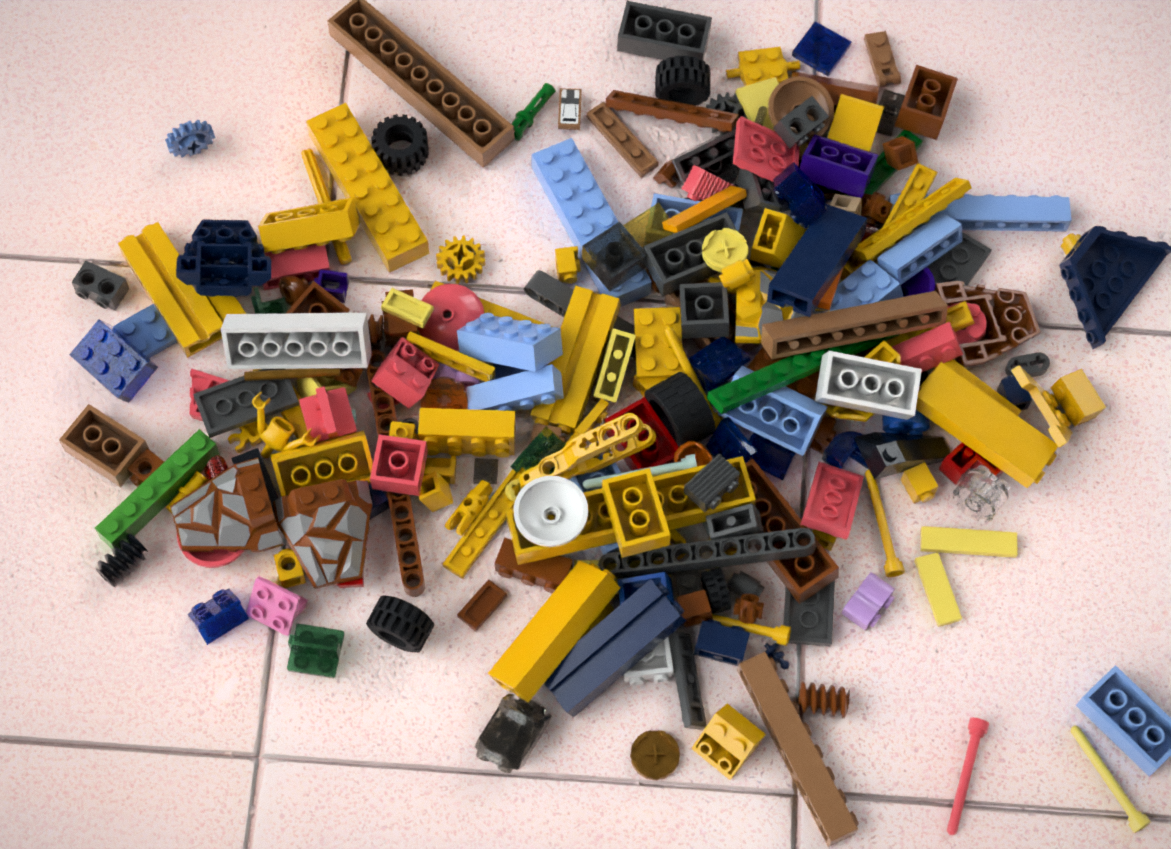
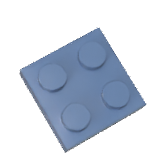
(147, 331)

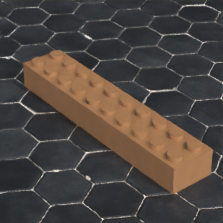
(421, 81)

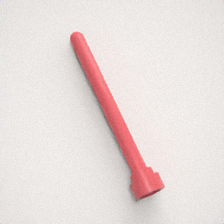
(977, 728)

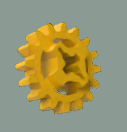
(451, 255)

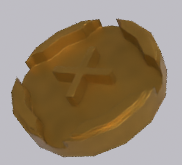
(655, 755)

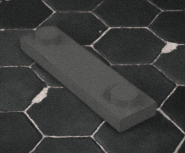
(687, 680)

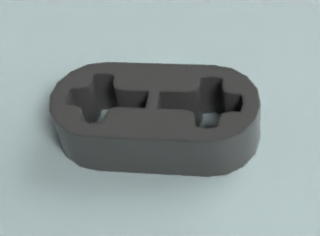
(1027, 363)

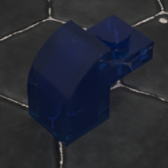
(842, 449)

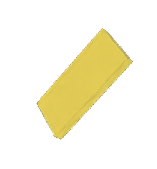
(757, 95)

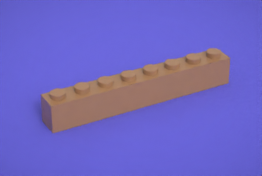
(853, 324)
(797, 749)

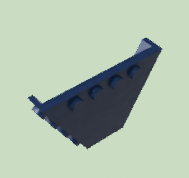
(1106, 275)

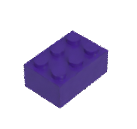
(838, 166)

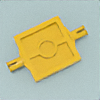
(762, 65)

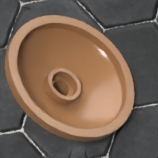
(794, 92)

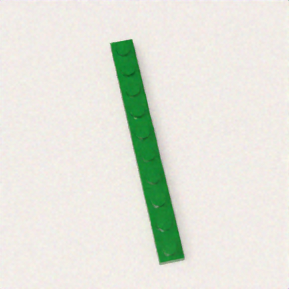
(779, 375)

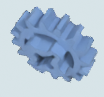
(190, 138)

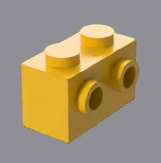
(1078, 397)

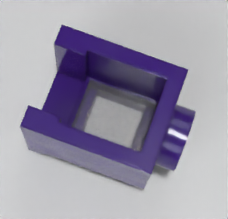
(334, 282)

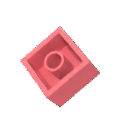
(399, 465)

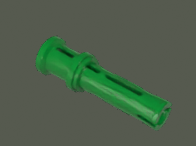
(525, 117)

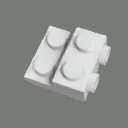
(654, 665)

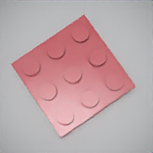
(762, 150)

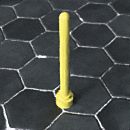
(1136, 818)

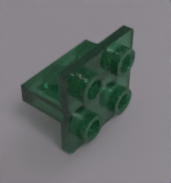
(315, 650)

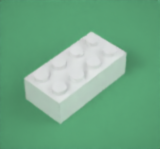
(868, 385)

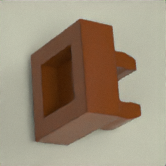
(666, 173)

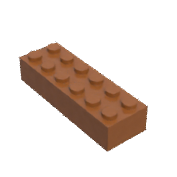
(800, 575)

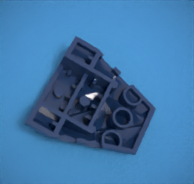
(224, 259)

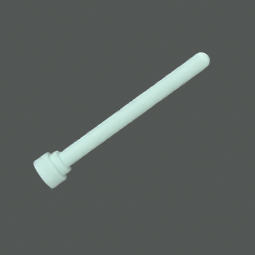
(685, 463)

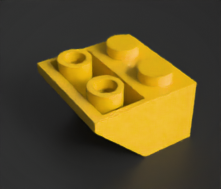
(775, 238)
(728, 741)

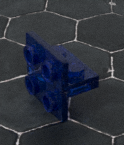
(718, 362)
(218, 615)

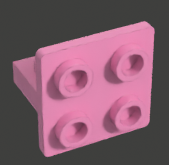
(274, 605)

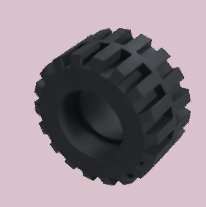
(683, 80)
(400, 129)
(400, 624)

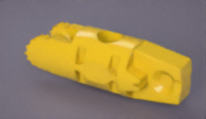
(469, 508)

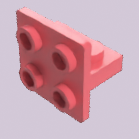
(328, 414)

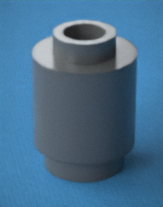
(743, 584)

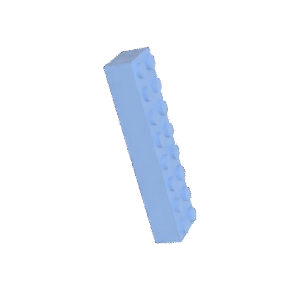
(582, 208)

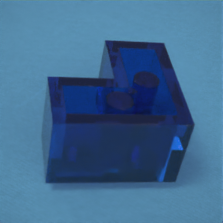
(801, 193)

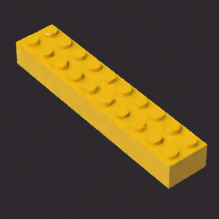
(598, 531)

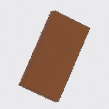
(482, 605)

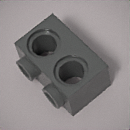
(798, 119)
(103, 281)

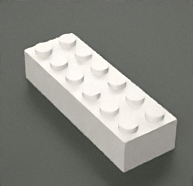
(296, 340)

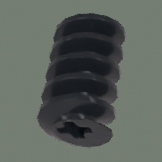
(121, 559)

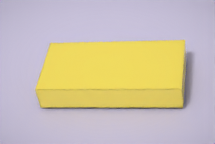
(407, 308)

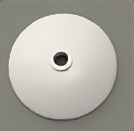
(550, 497)

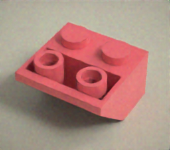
(405, 373)

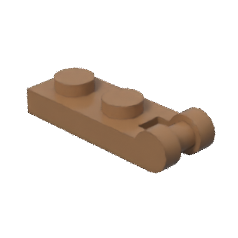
(882, 58)

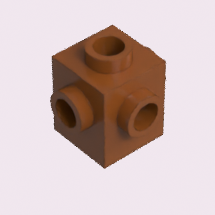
(875, 208)

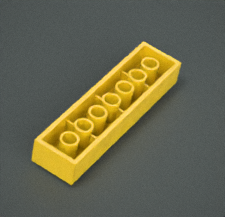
(363, 176)

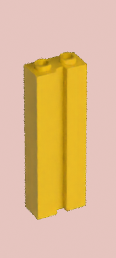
(182, 308)
(584, 342)
(985, 426)
(554, 630)

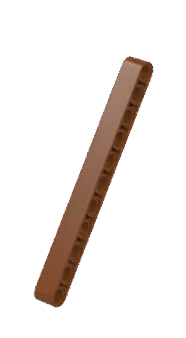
(397, 504)

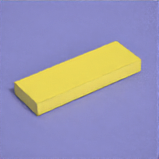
(938, 589)

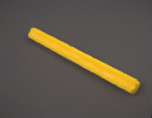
(322, 196)

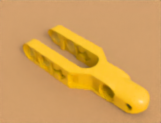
(577, 460)

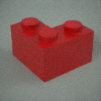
(961, 461)

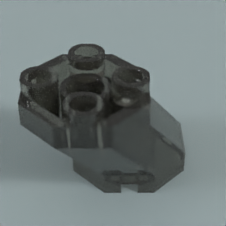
(512, 733)

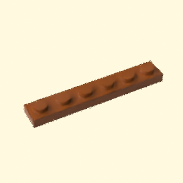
(672, 110)

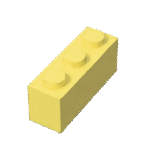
(614, 365)

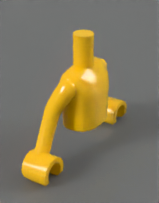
(278, 431)

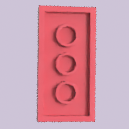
(832, 500)

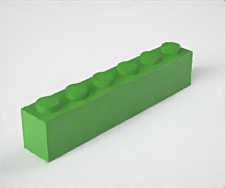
(157, 490)

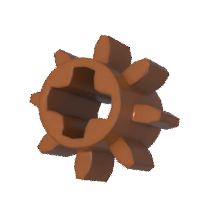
(748, 608)

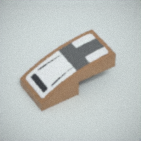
(569, 109)

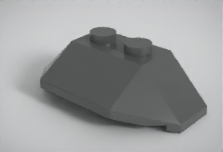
(712, 155)
(759, 193)

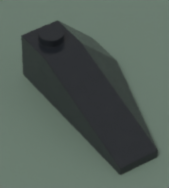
(895, 452)

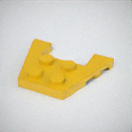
(1048, 404)

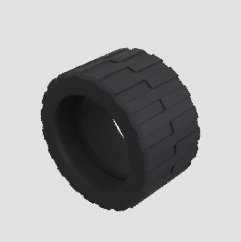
(681, 408)

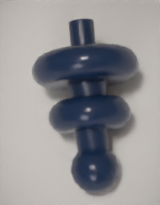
(772, 651)

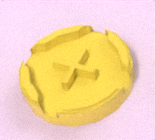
(724, 248)

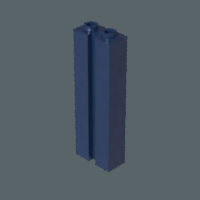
(816, 260)
(614, 646)

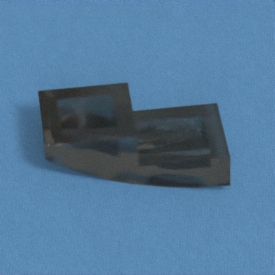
(892, 104)

